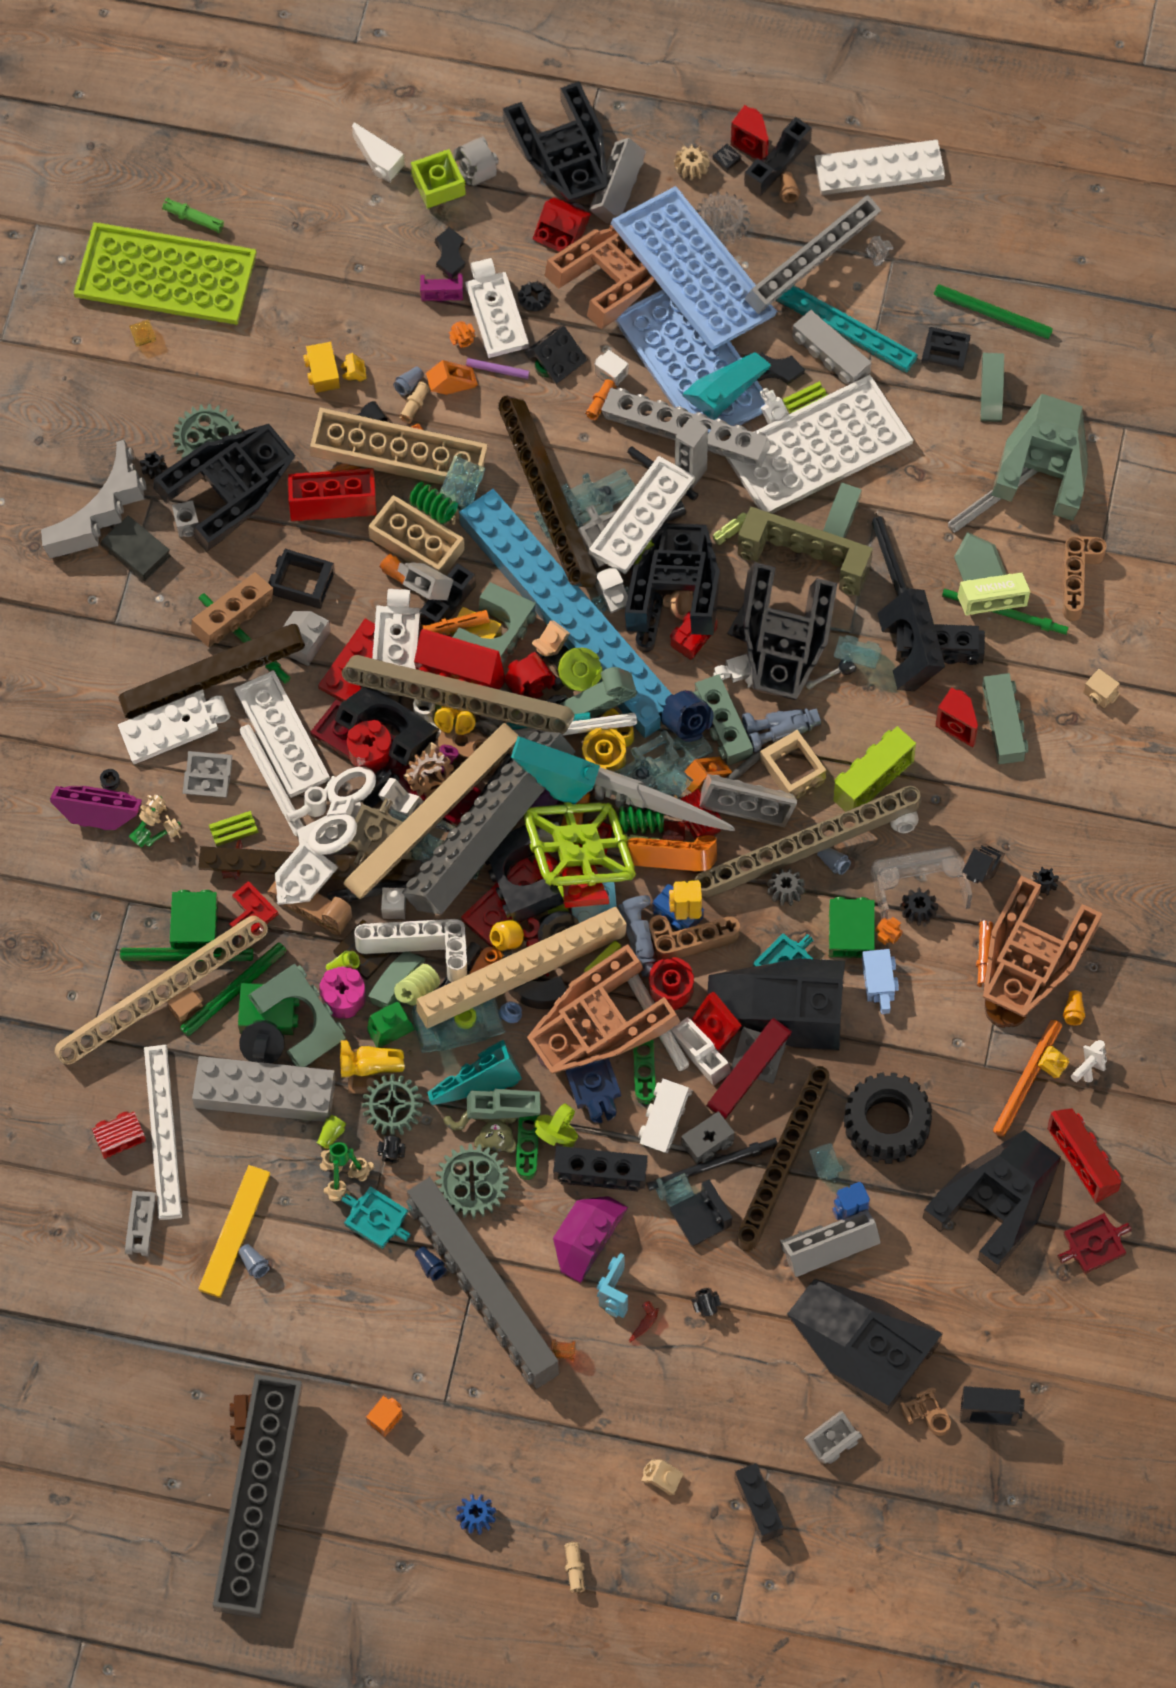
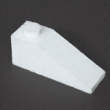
(381, 157)

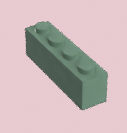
(1004, 718)

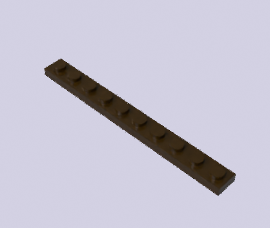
(270, 861)

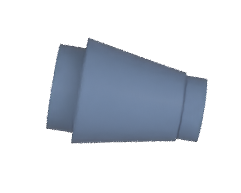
(407, 382)
(835, 860)
(253, 1261)

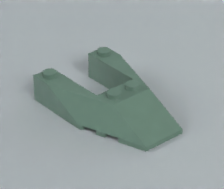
(1052, 443)

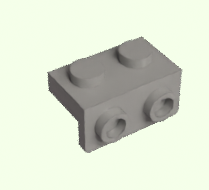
(832, 1438)

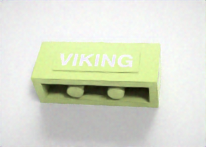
(993, 593)

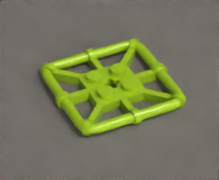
(570, 854)

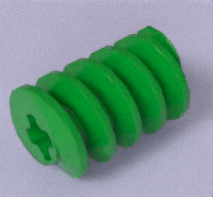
(432, 503)
(640, 819)

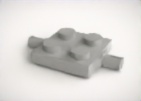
(593, 529)

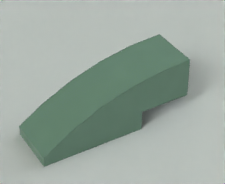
(992, 387)
(843, 510)
(383, 991)
(502, 1104)

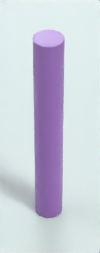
(497, 368)

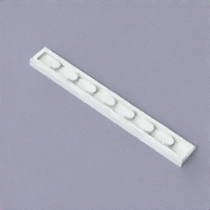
(163, 1132)

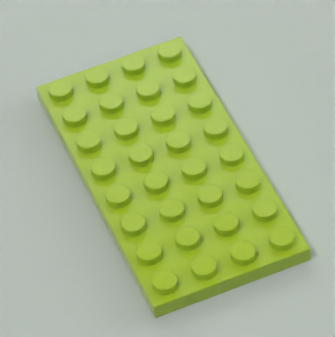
(165, 273)

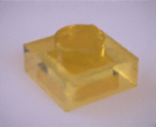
(142, 333)

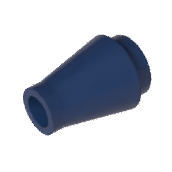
(431, 1265)

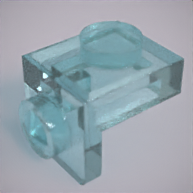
(675, 783)
(825, 1161)
(674, 1190)

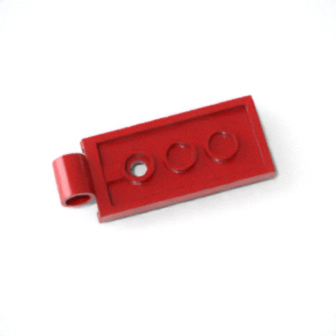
(490, 909)

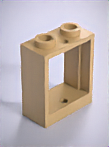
(783, 747)

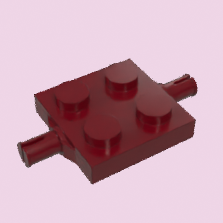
(1094, 1243)

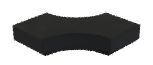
(449, 244)
(784, 369)

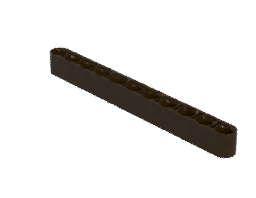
(547, 492)

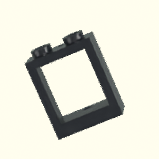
(307, 562)
(991, 1406)

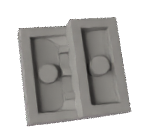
(207, 774)

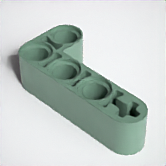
(612, 691)

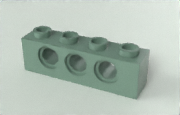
(731, 751)

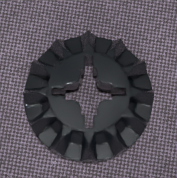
(529, 302)

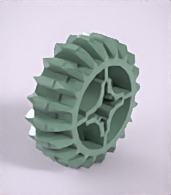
(403, 1105)

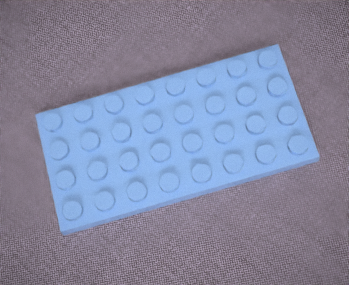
(691, 266)
(680, 356)

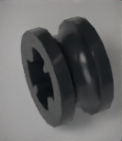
(113, 785)

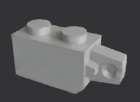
(426, 580)

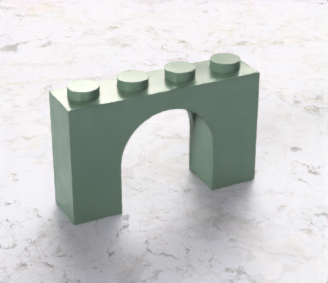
(512, 610)
(292, 984)

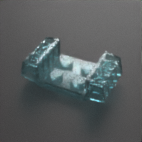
(449, 1035)

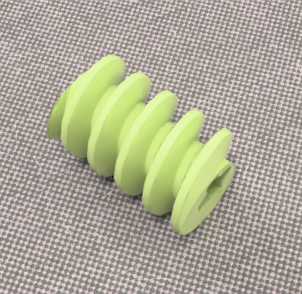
(417, 984)

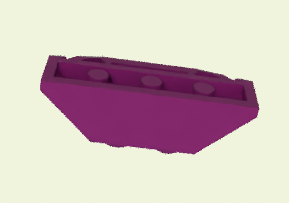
(95, 806)
(585, 1234)

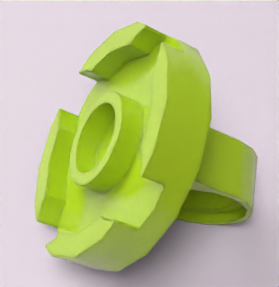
(580, 669)
(557, 1127)

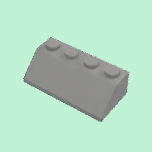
(747, 800)

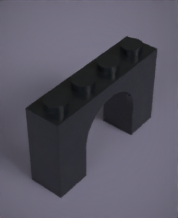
(926, 655)
(371, 705)
(521, 901)

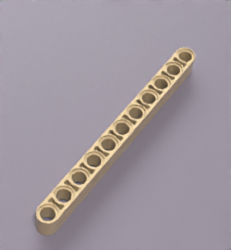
(431, 811)
(149, 990)

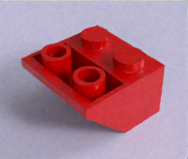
(560, 224)

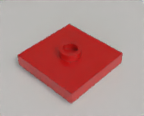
(716, 1021)

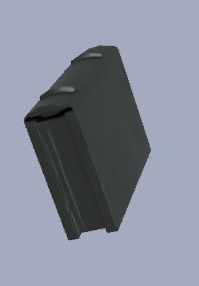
(136, 548)

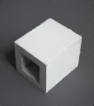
(611, 367)
(393, 903)

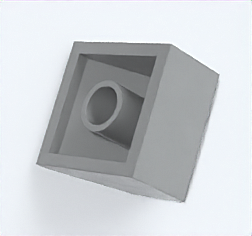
(314, 633)

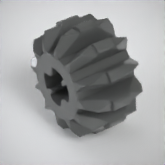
(786, 879)

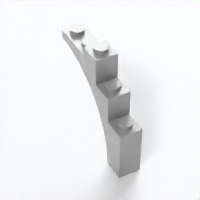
(105, 509)

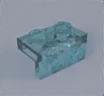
(462, 481)
(857, 652)

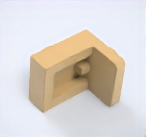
(662, 1476)

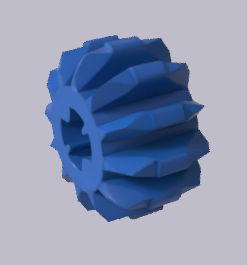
(484, 1510)

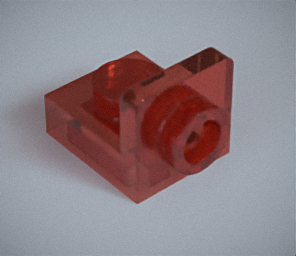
(674, 831)

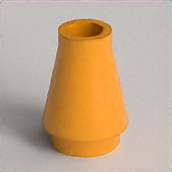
(1074, 1010)

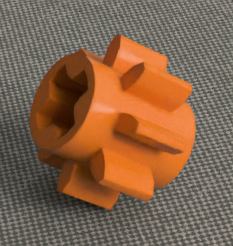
(462, 334)
(888, 930)

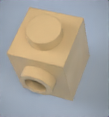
(1101, 689)

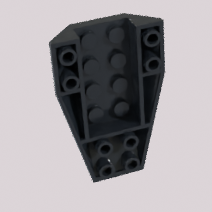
(796, 992)

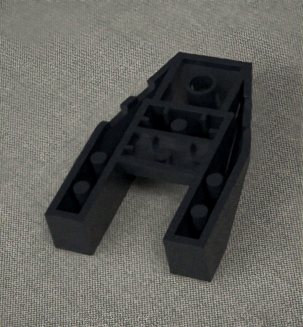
(567, 155)
(238, 469)
(676, 561)
(781, 643)
(1008, 1185)

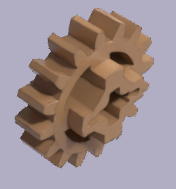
(428, 764)

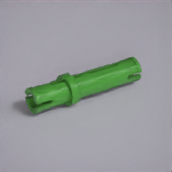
(183, 211)

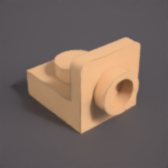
(551, 639)

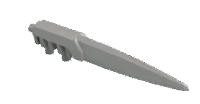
(643, 796)

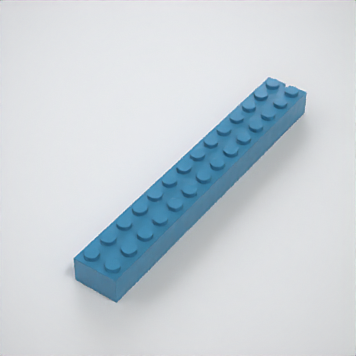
(544, 582)

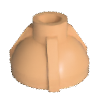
(679, 602)

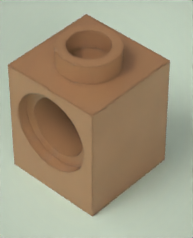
(185, 1004)

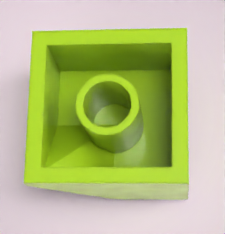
(438, 178)

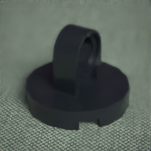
(555, 923)
(262, 1042)

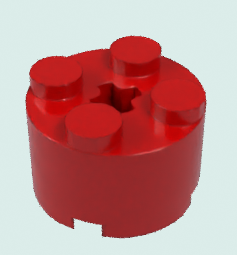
(529, 676)
(369, 734)
(662, 978)

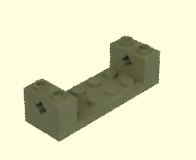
(849, 555)

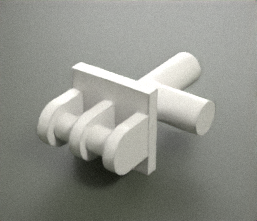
(1095, 1058)

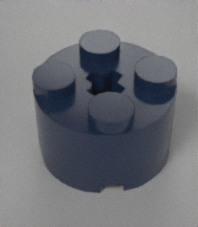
(687, 715)

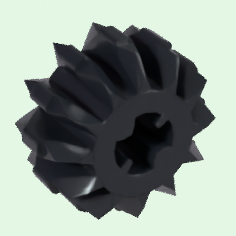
(919, 914)

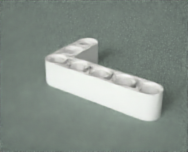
(417, 936)

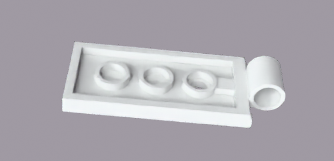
(497, 319)
(396, 648)
(164, 729)

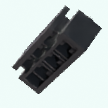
(956, 643)
(592, 1160)

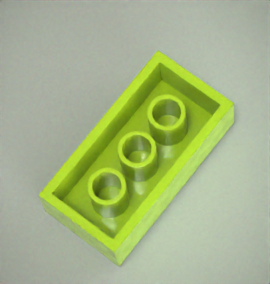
(874, 770)

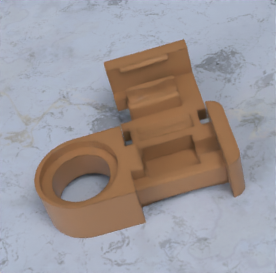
(926, 1406)

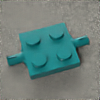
(785, 949)
(376, 1217)

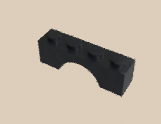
(790, 145)

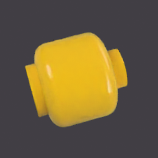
(506, 935)

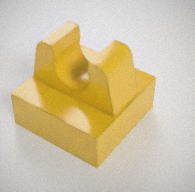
(355, 368)
(1053, 1062)

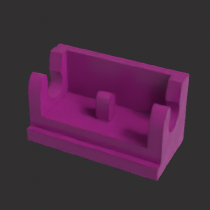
(441, 289)

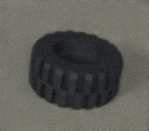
(891, 1090)

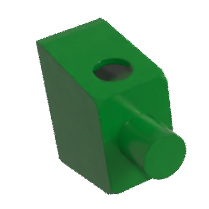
(390, 1025)

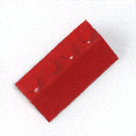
(332, 494)
(459, 660)
(1083, 1154)

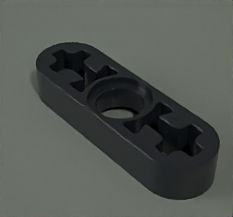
(656, 614)

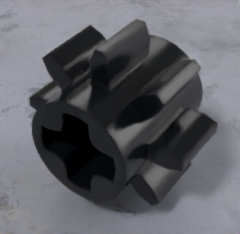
(153, 464)
(1046, 874)
(391, 1149)
(706, 1302)

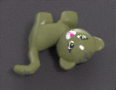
(493, 1134)

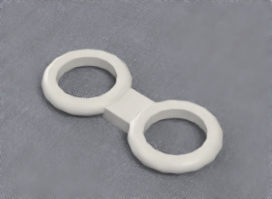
(341, 810)

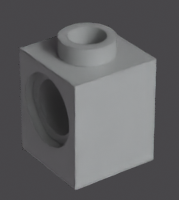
(185, 511)

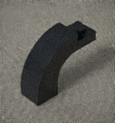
(538, 994)

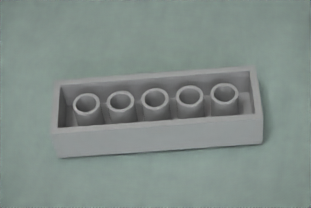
(263, 1089)

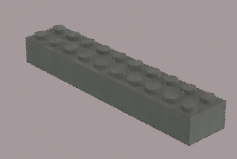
(478, 833)
(483, 1283)
(257, 1496)

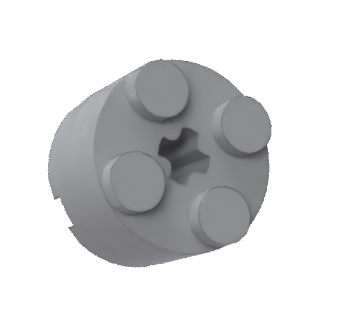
(476, 161)

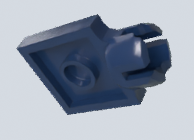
(595, 1089)

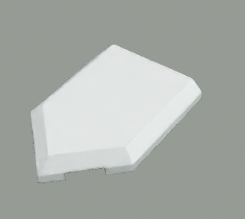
(302, 875)

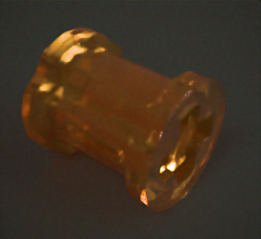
(564, 1349)

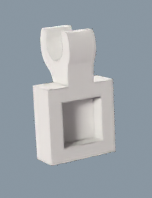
(774, 406)
(736, 668)

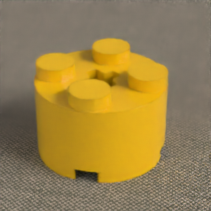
(605, 749)

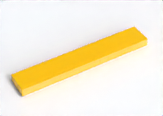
(234, 1231)

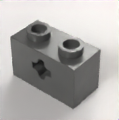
(712, 1128)

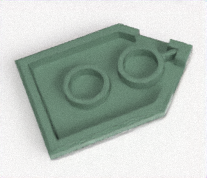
(978, 559)

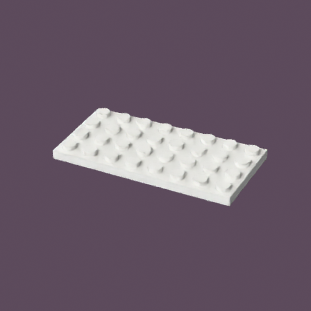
(823, 445)

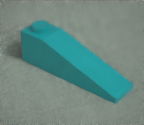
(721, 388)
(560, 773)
(491, 1071)

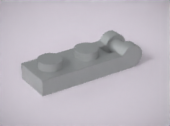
(140, 1222)

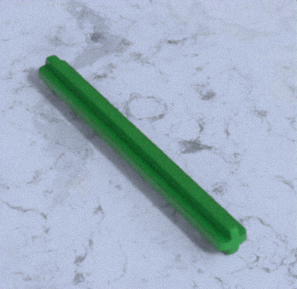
(993, 311)
(174, 954)
(233, 989)

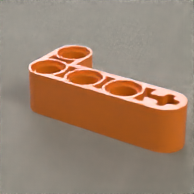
(674, 854)

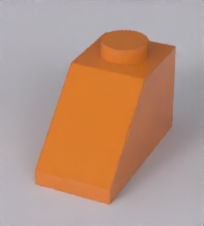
(450, 378)
(701, 767)

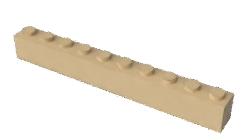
(521, 967)

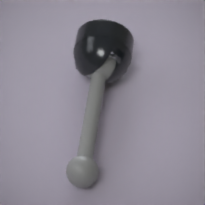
(844, 667)

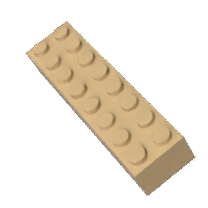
(390, 446)

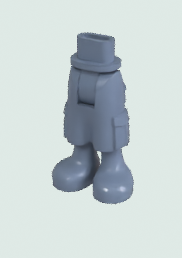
(779, 724)
(638, 931)

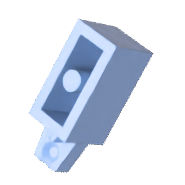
(879, 978)

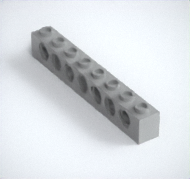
(812, 254)
(614, 410)

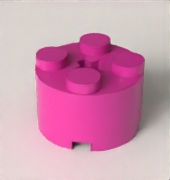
(346, 981)

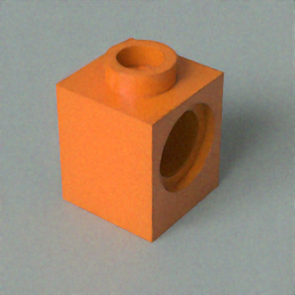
(385, 1415)

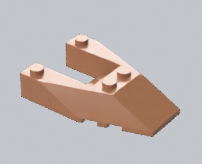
(616, 259)
(1026, 961)
(588, 1025)

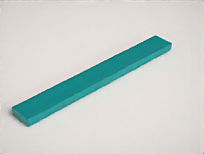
(850, 329)

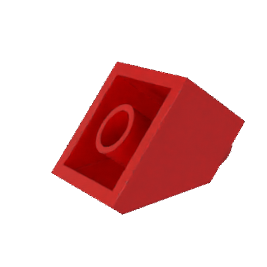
(750, 133)
(958, 717)

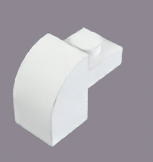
(611, 587)
(402, 801)

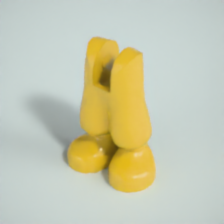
(445, 718)
(369, 1060)

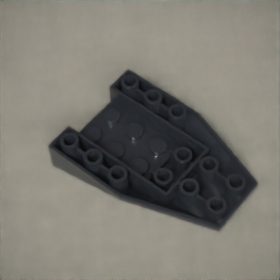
(863, 1340)

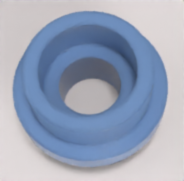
(511, 1012)

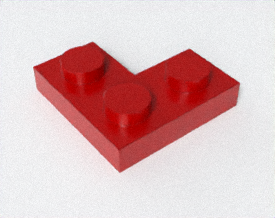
(254, 905)

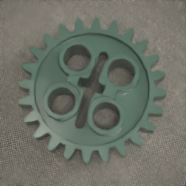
(218, 424)
(492, 1179)

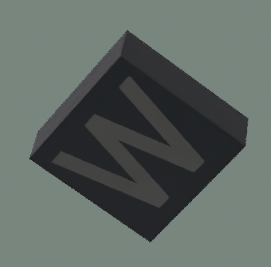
(726, 157)

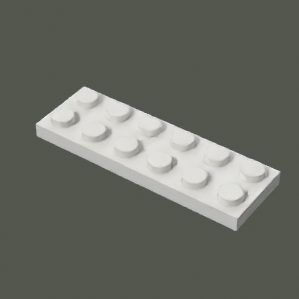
(879, 167)
(641, 515)
(282, 734)

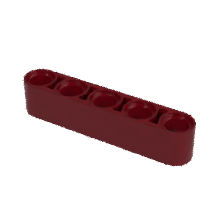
(749, 1068)

